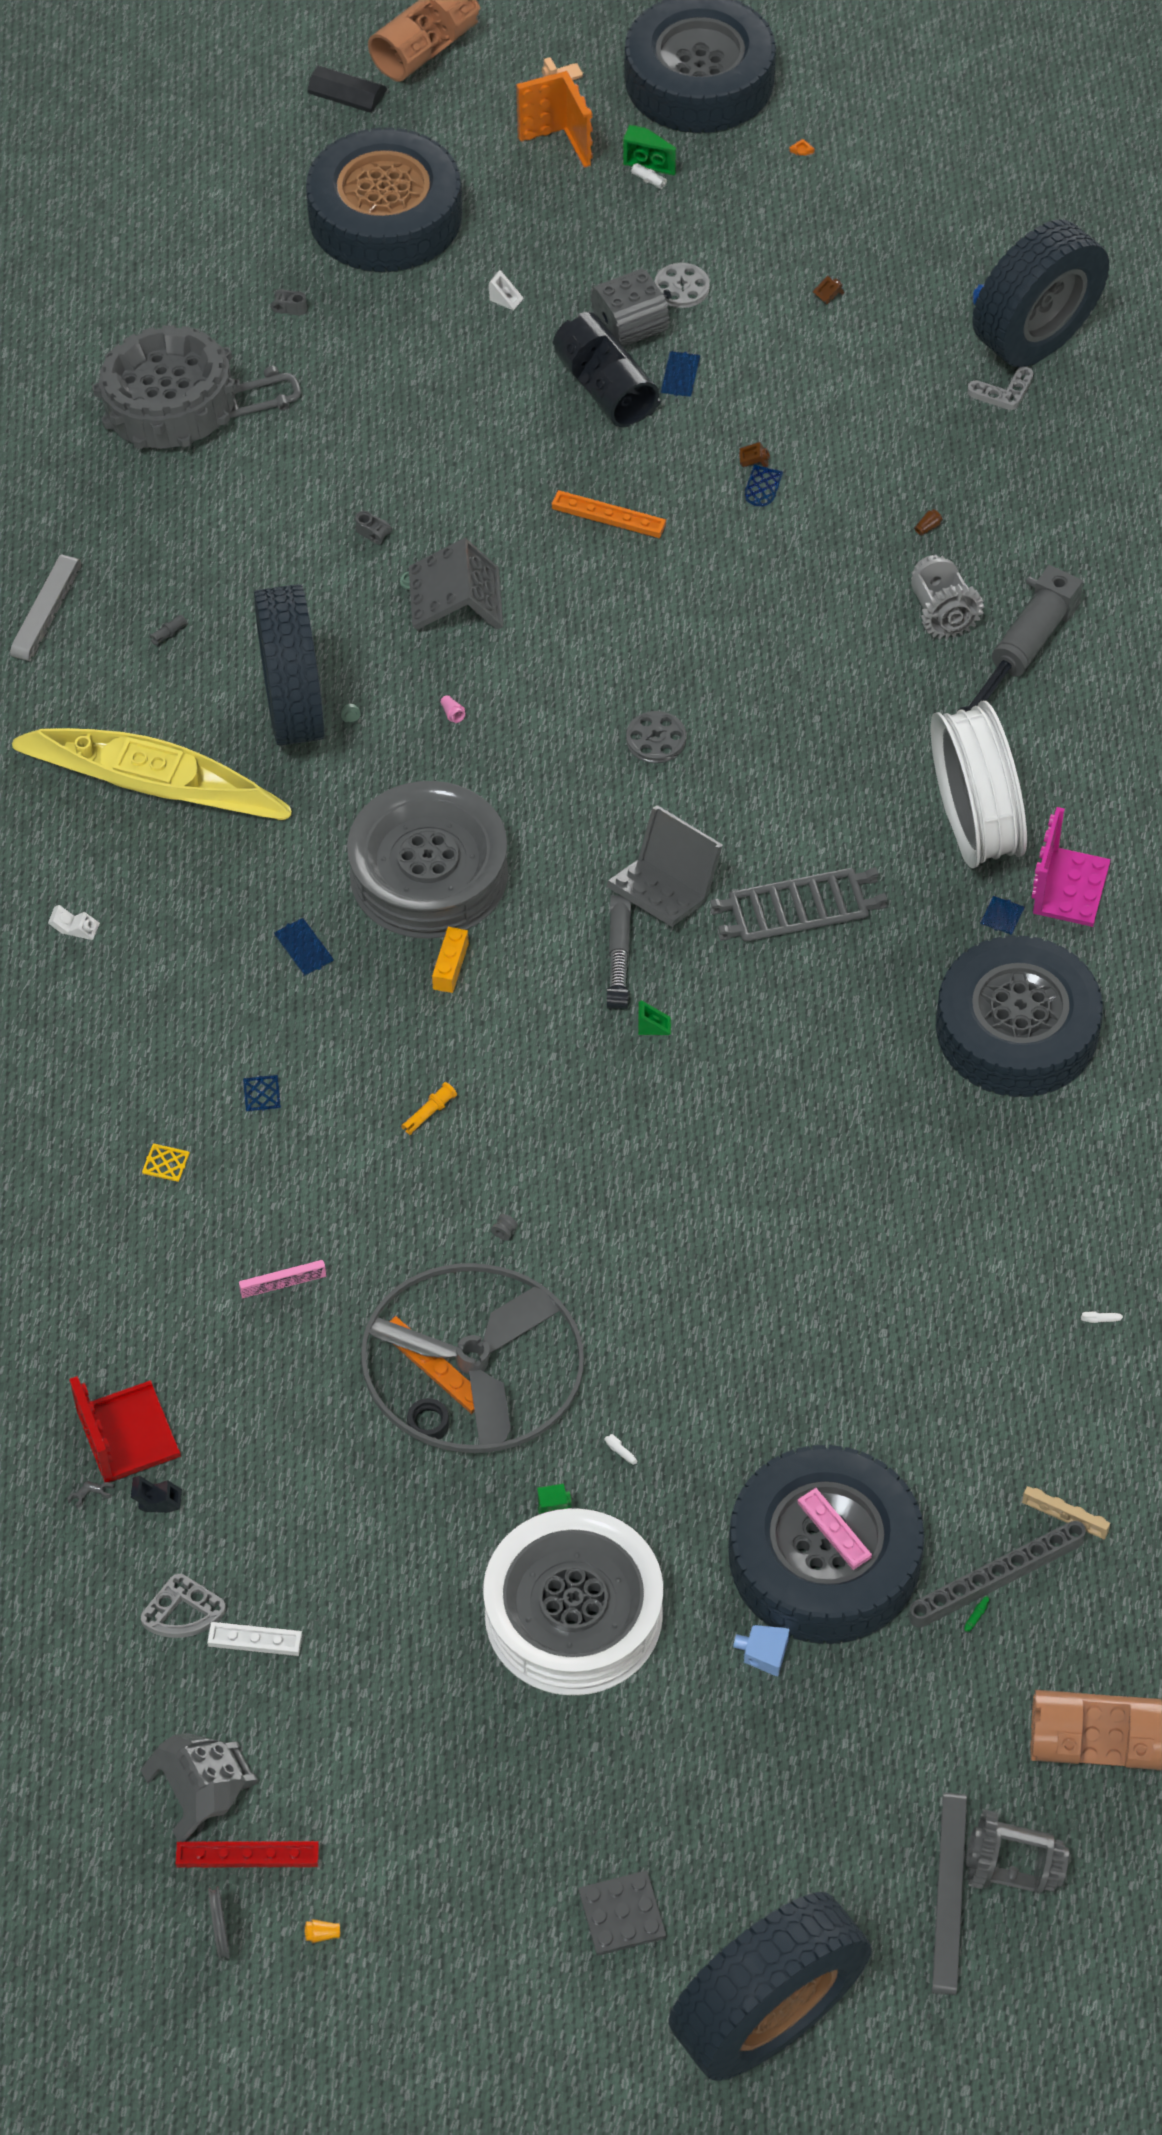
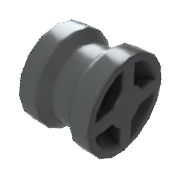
(504, 1227)

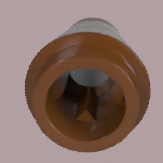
(928, 522)

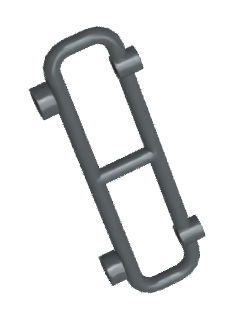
(271, 376)

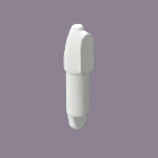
(1095, 1317)
(615, 1444)

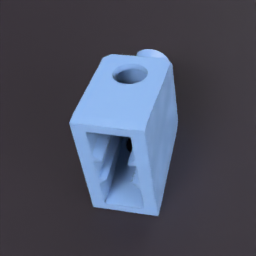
(764, 1647)

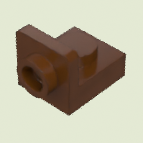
(828, 289)
(753, 454)

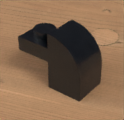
(158, 1497)

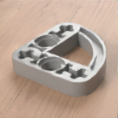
(176, 1595)

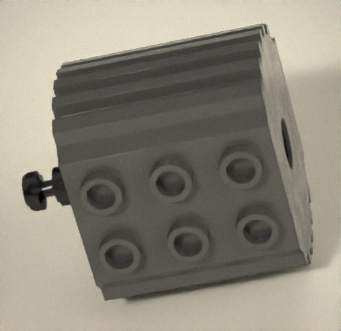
(631, 306)

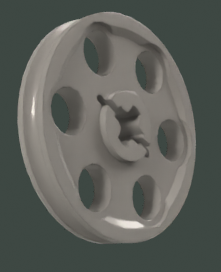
(688, 281)

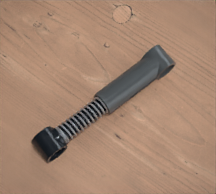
(618, 951)

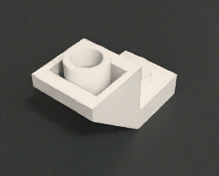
(79, 925)

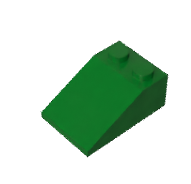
(648, 150)

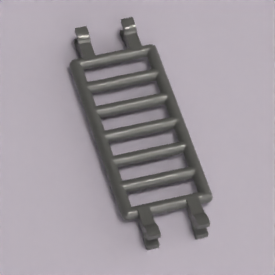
(740, 929)

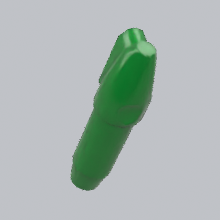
(978, 1611)

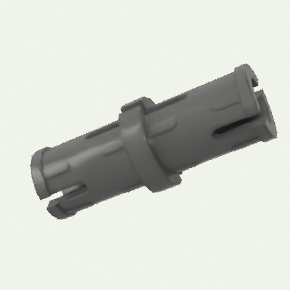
(168, 630)

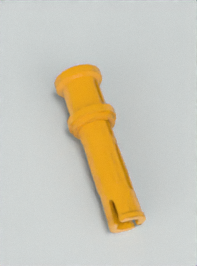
(435, 1102)

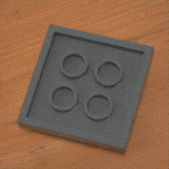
(622, 1913)

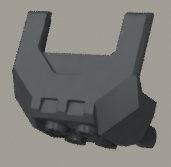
(202, 1775)

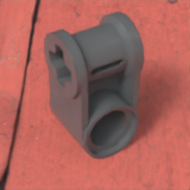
(291, 302)
(372, 527)

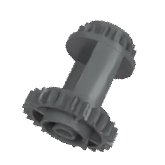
(984, 1850)

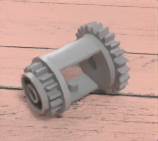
(945, 598)

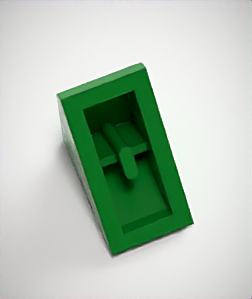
(652, 1021)

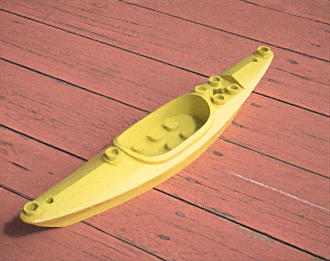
(151, 768)

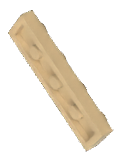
(1059, 1509)

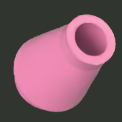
(453, 710)

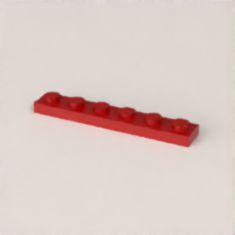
(247, 1854)

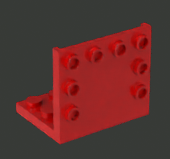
(125, 1429)

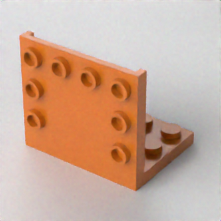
(552, 106)

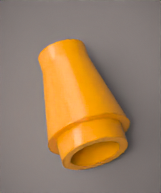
(320, 1930)

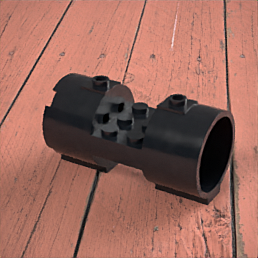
(606, 370)

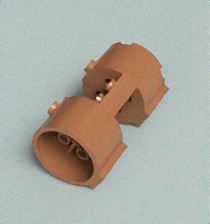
(420, 35)
(1096, 1729)

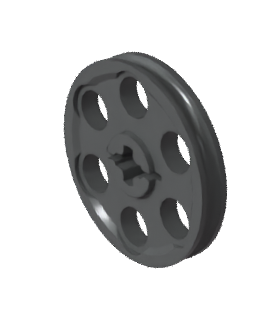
(656, 745)
(219, 1923)

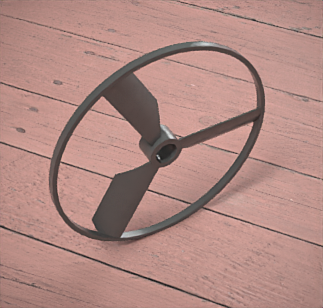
(487, 1392)

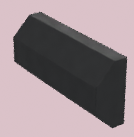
(345, 89)

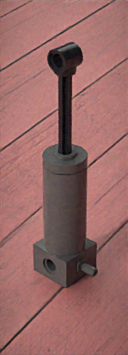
(1054, 600)

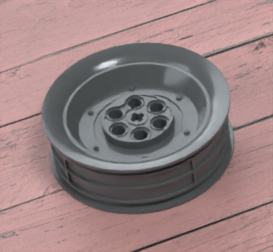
(427, 859)

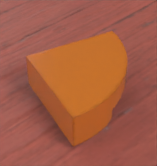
(801, 147)

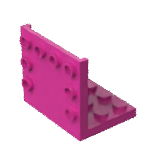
(1067, 881)

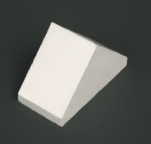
(503, 292)

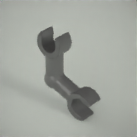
(92, 1487)

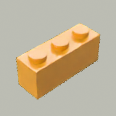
(450, 959)

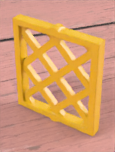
(170, 1170)

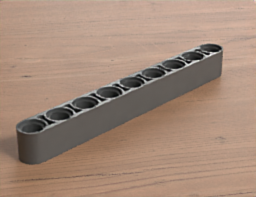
(991, 1582)
(949, 1894)

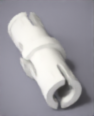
(648, 175)

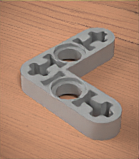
(1003, 395)

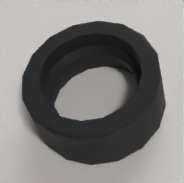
(432, 1405)

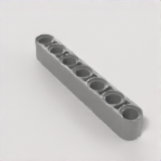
(44, 607)

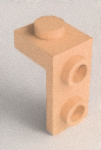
(549, 69)

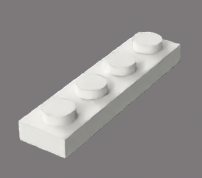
(254, 1638)

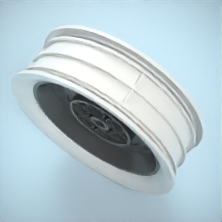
(979, 784)
(548, 1555)

